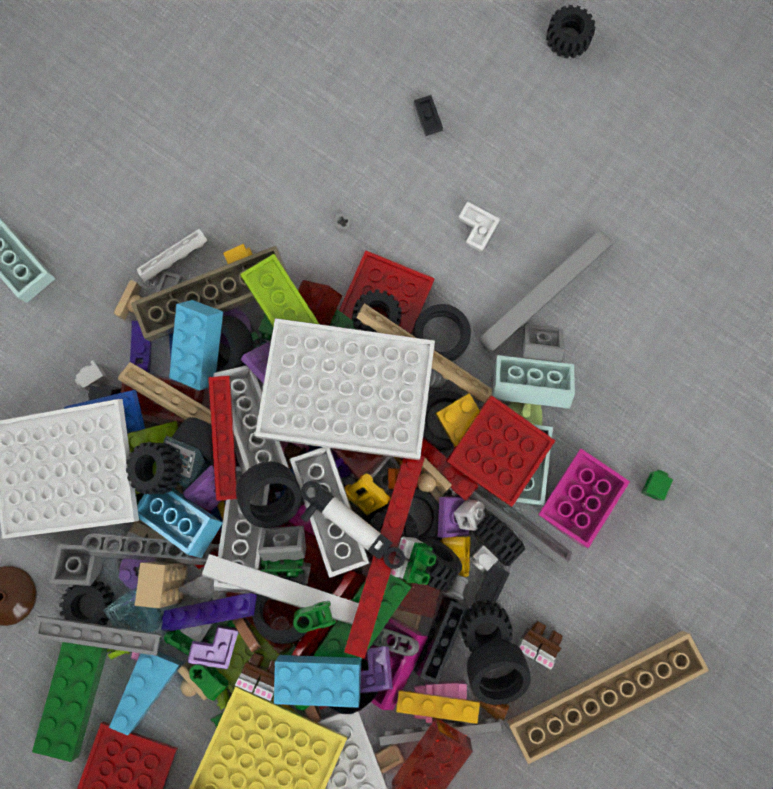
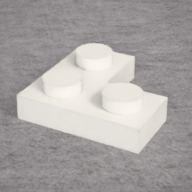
(482, 223)

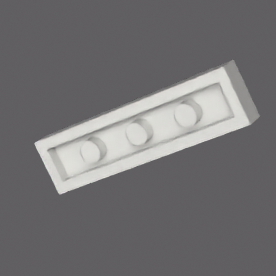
(171, 255)

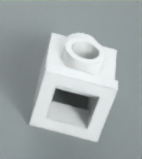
(90, 376)
(472, 511)
(483, 558)

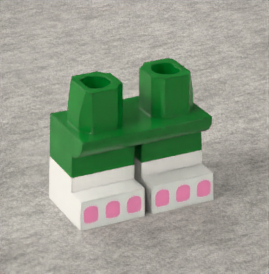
(417, 558)

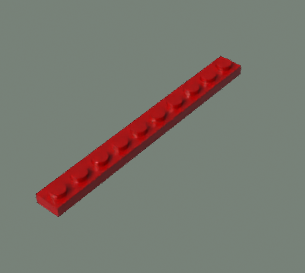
(379, 572)

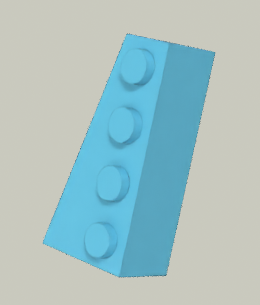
(143, 689)

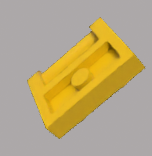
(369, 500)

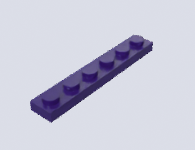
(209, 612)

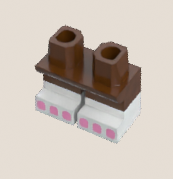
(538, 647)
(251, 675)

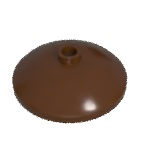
(18, 594)

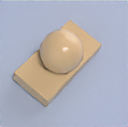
(129, 295)
(432, 478)
(187, 686)

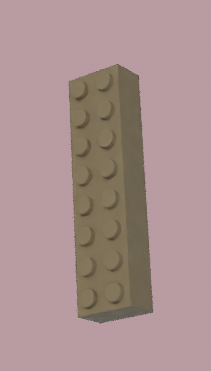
(218, 289)

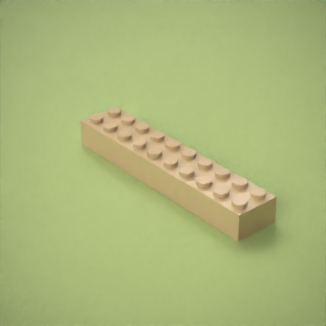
(607, 696)

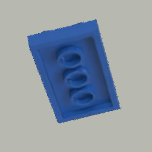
(131, 405)

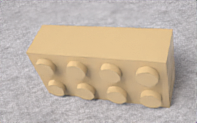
(160, 583)

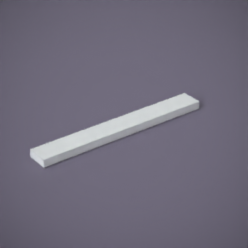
(276, 587)

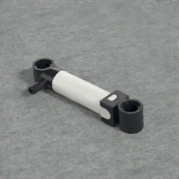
(349, 523)

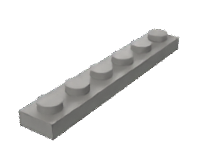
(521, 525)
(97, 635)
(411, 735)

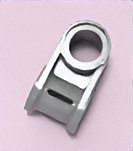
(455, 589)

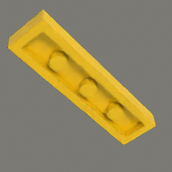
(438, 706)

